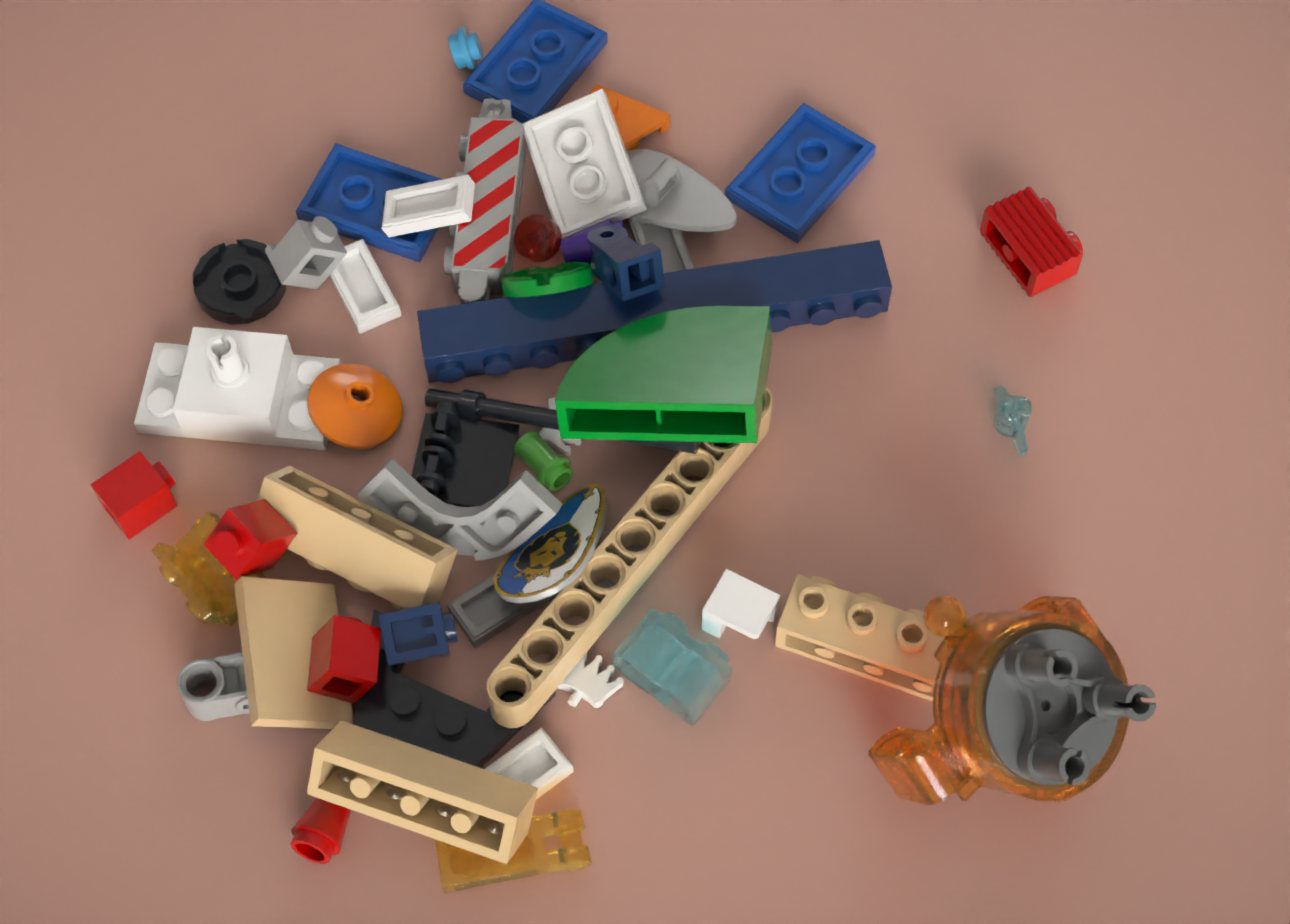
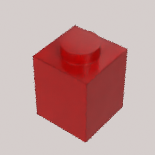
(135, 494)
(250, 538)
(344, 659)

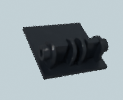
(464, 458)

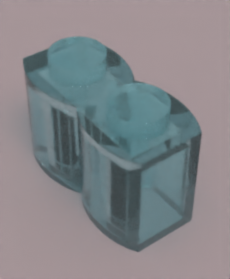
(672, 665)

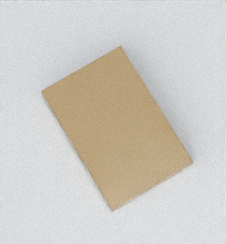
(276, 642)

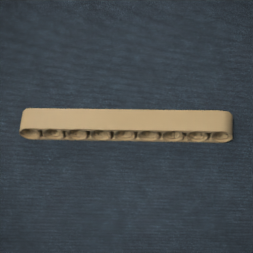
(617, 564)

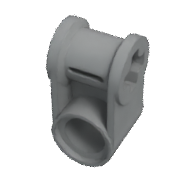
(230, 691)

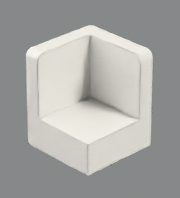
(740, 606)

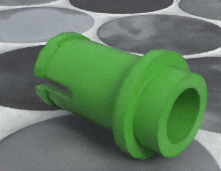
(551, 469)

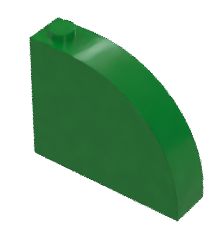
(672, 379)

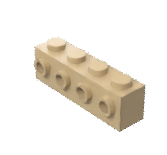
(359, 540)
(859, 635)
(422, 791)

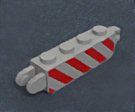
(496, 164)

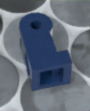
(623, 264)

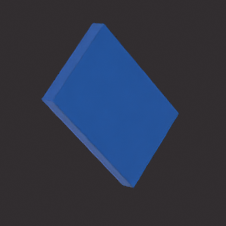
(536, 61)
(800, 172)
(352, 196)

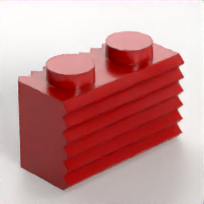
(1031, 241)

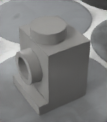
(307, 253)

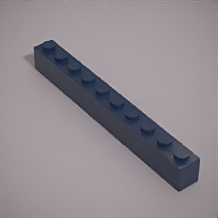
(561, 326)

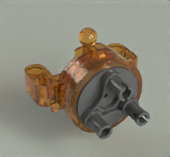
(1018, 706)

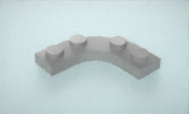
(475, 531)

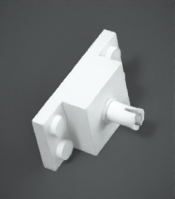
(231, 390)

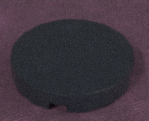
(237, 283)

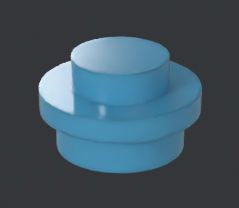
(465, 48)

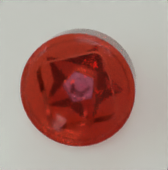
(537, 238)

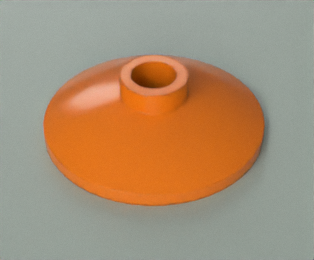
(352, 421)

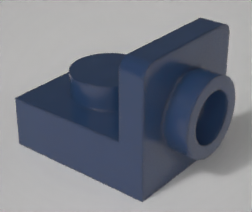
(417, 633)

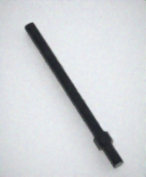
(476, 406)

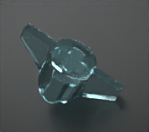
(1012, 417)

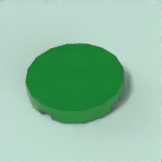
(549, 280)

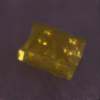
(200, 574)

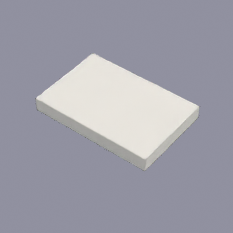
(583, 165)

